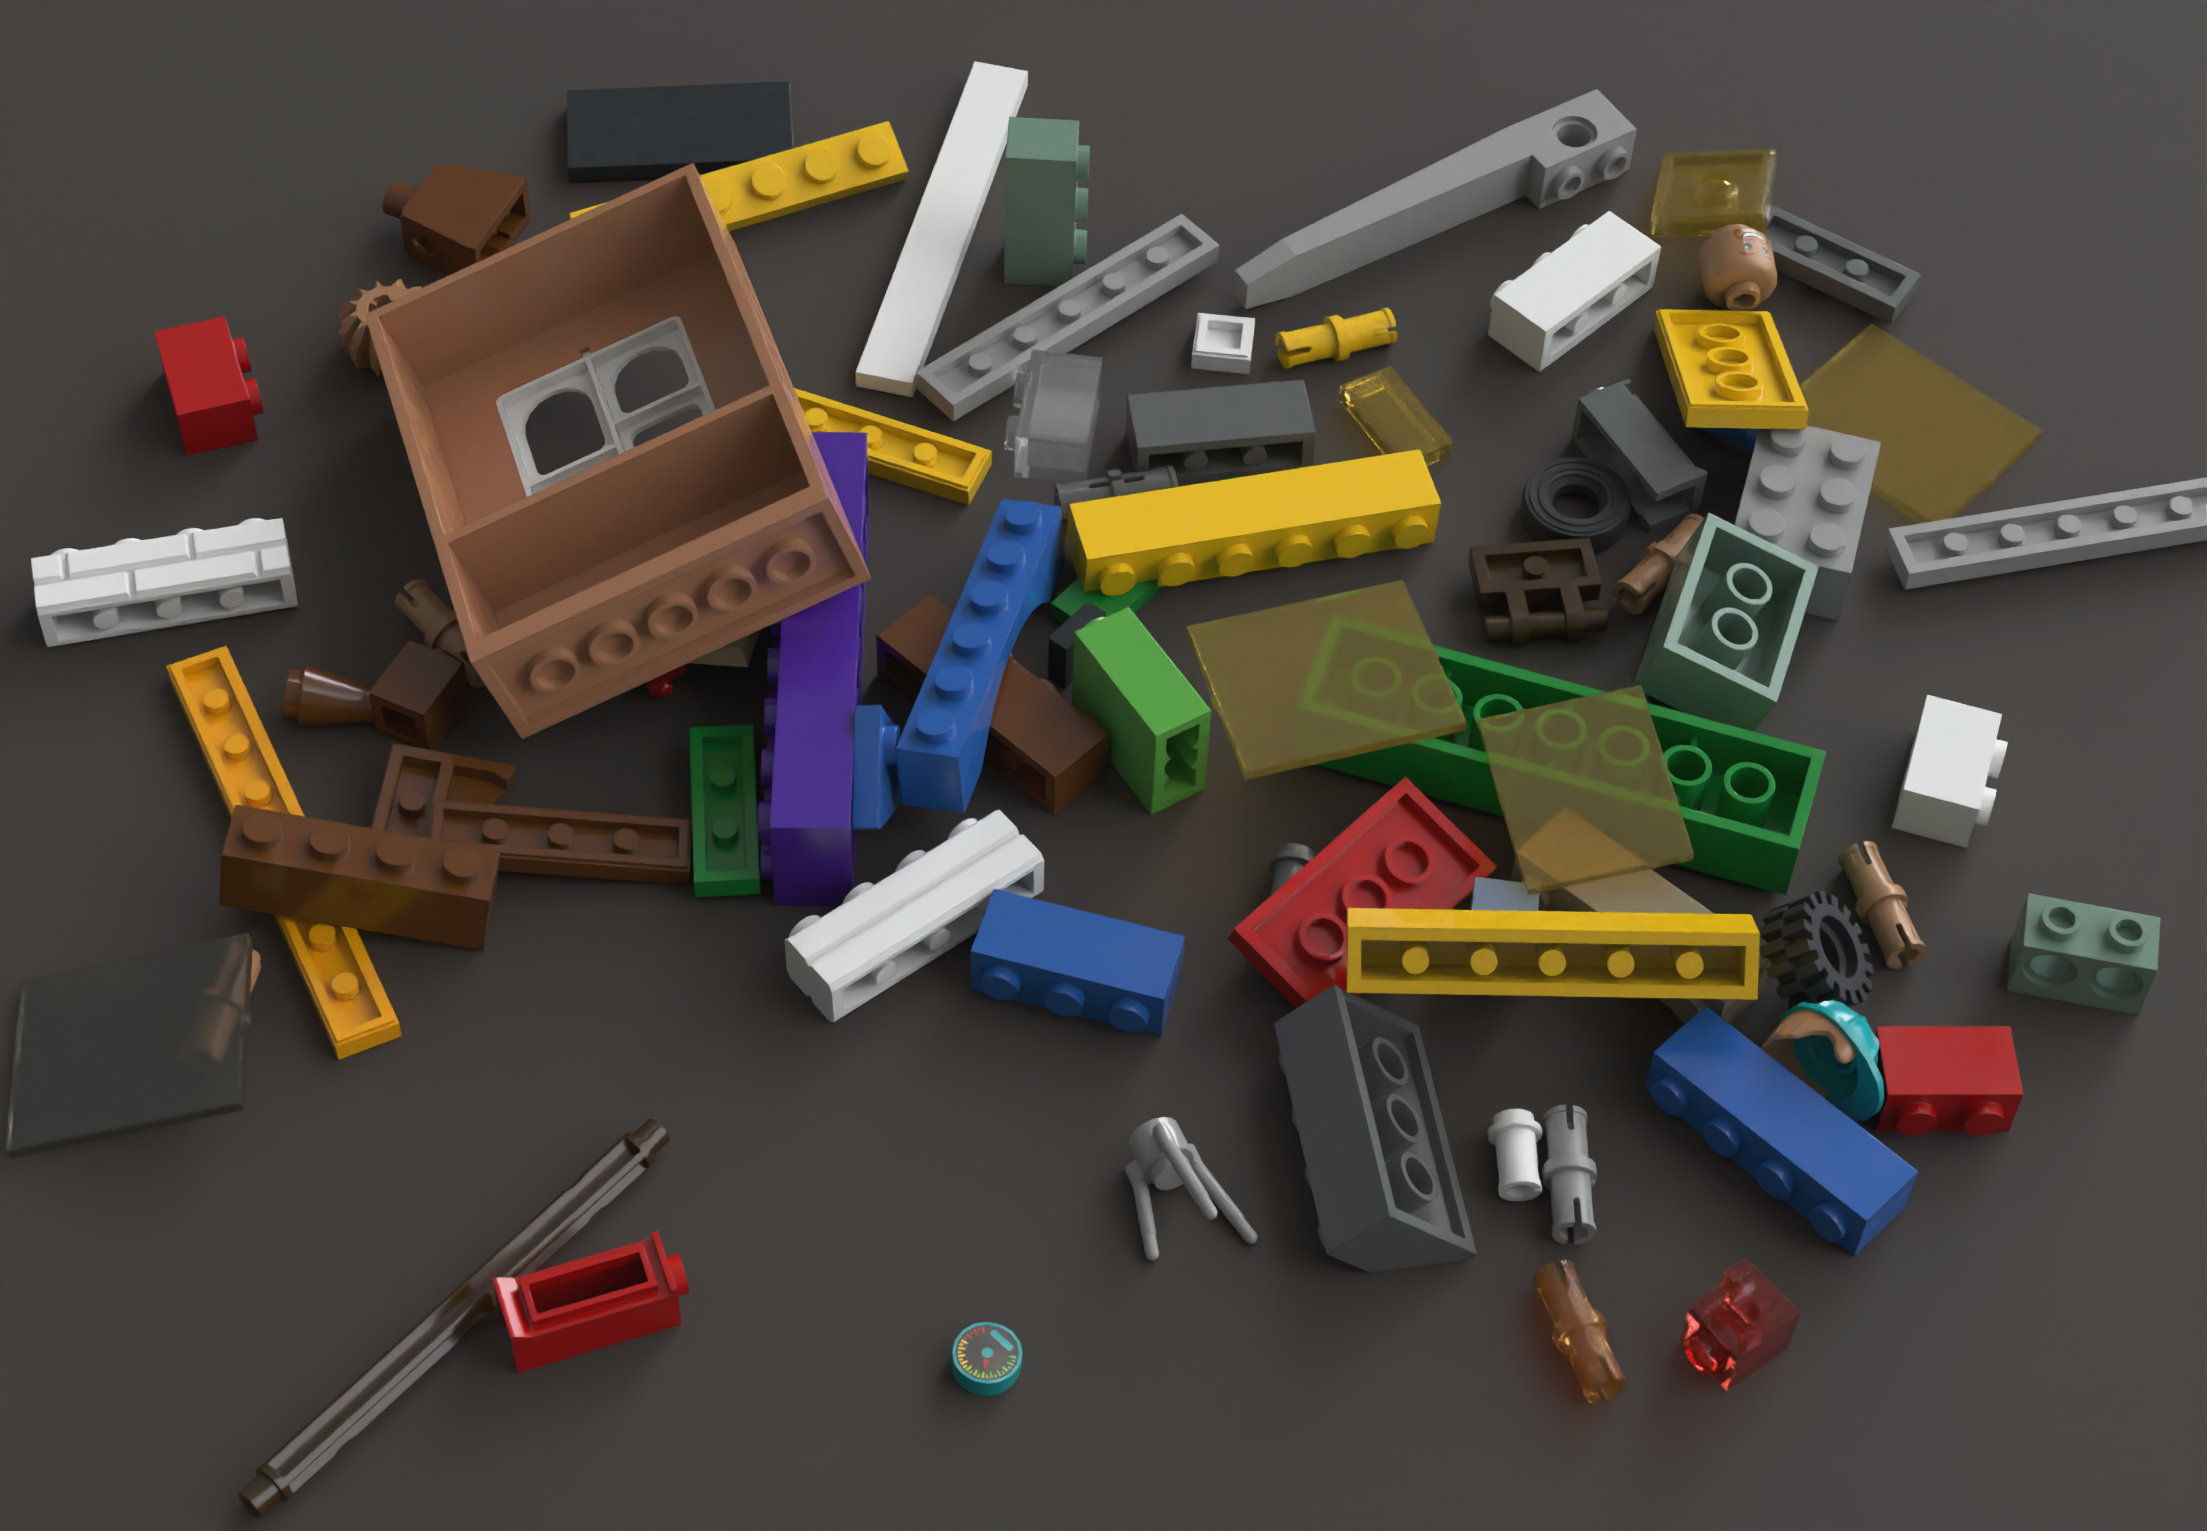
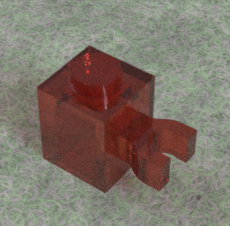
(1738, 1325)

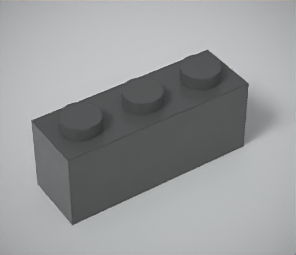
(1221, 430)

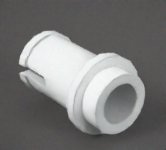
(1515, 1140)

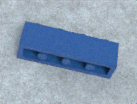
(1780, 1131)

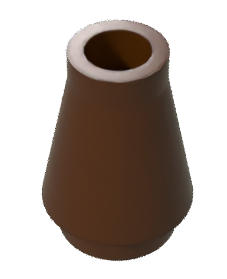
(325, 698)

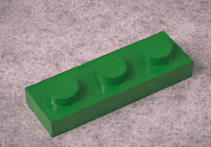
(724, 811)

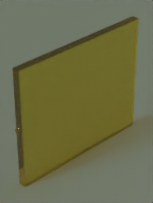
(1934, 429)
(1325, 679)

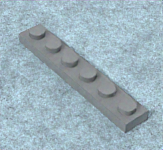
(1067, 316)
(2049, 534)

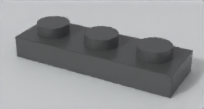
(1839, 266)

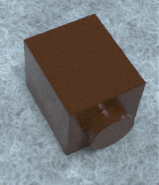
(419, 696)

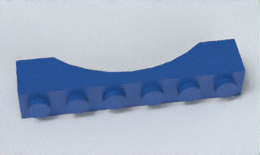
(952, 715)

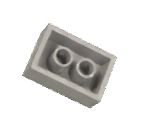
(1811, 500)

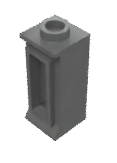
(1627, 438)

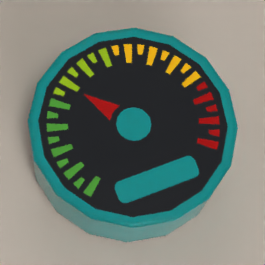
(986, 1358)

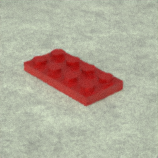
(1389, 858)

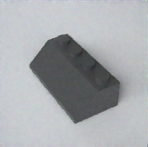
(1372, 1135)

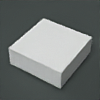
(1223, 343)

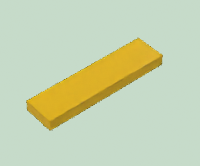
(903, 450)

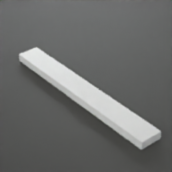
(941, 230)

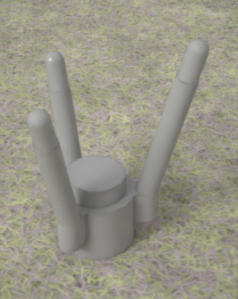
(1168, 1162)

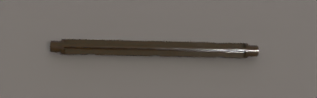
(450, 1320)

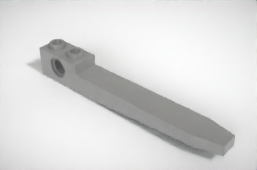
(1536, 158)

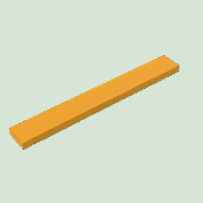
(250, 775)

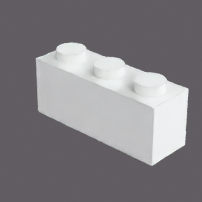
(1573, 290)

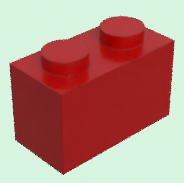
(208, 385)
(1947, 1079)

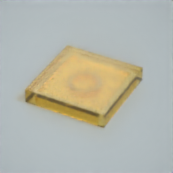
(1713, 190)

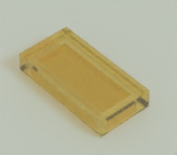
(1395, 416)

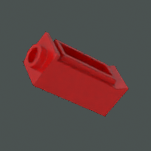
(598, 1320)

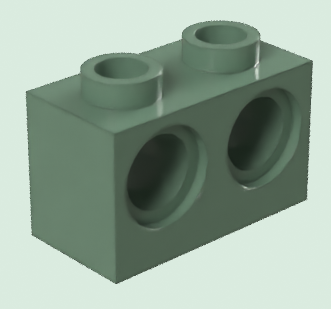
(2084, 954)

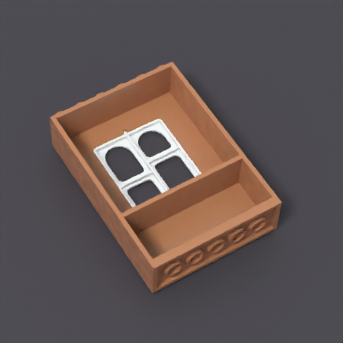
(631, 552)

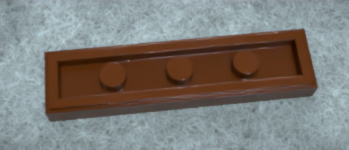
(570, 840)

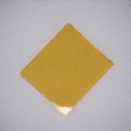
(1585, 790)

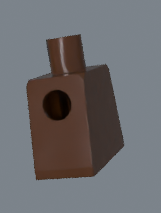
(459, 215)

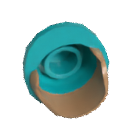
(1832, 1054)

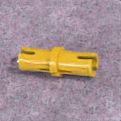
(1336, 338)

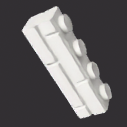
(163, 582)
(910, 915)

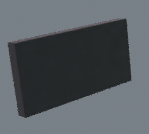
(667, 127)

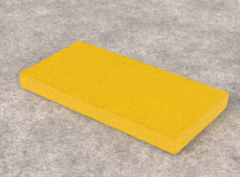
(1729, 369)

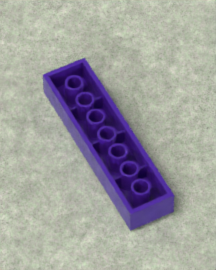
(812, 716)

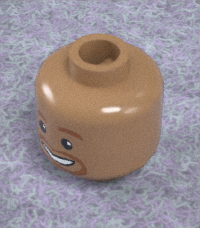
(1737, 265)

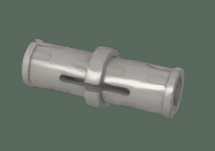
(1569, 1174)

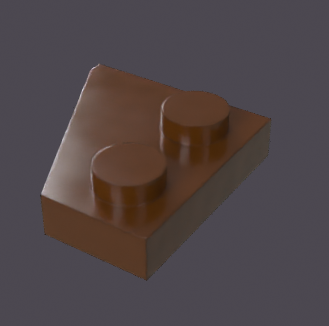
(424, 774)

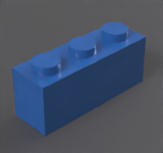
(1077, 963)

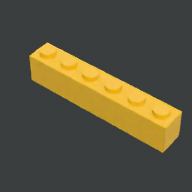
(1253, 523)
(1552, 953)

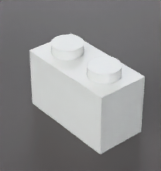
(1948, 772)

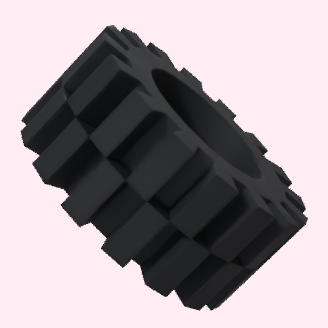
(1816, 952)

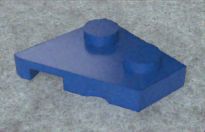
(875, 768)

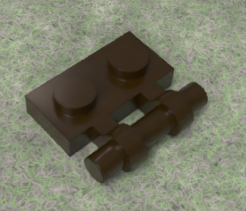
(1535, 575)

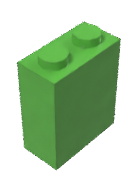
(1145, 705)

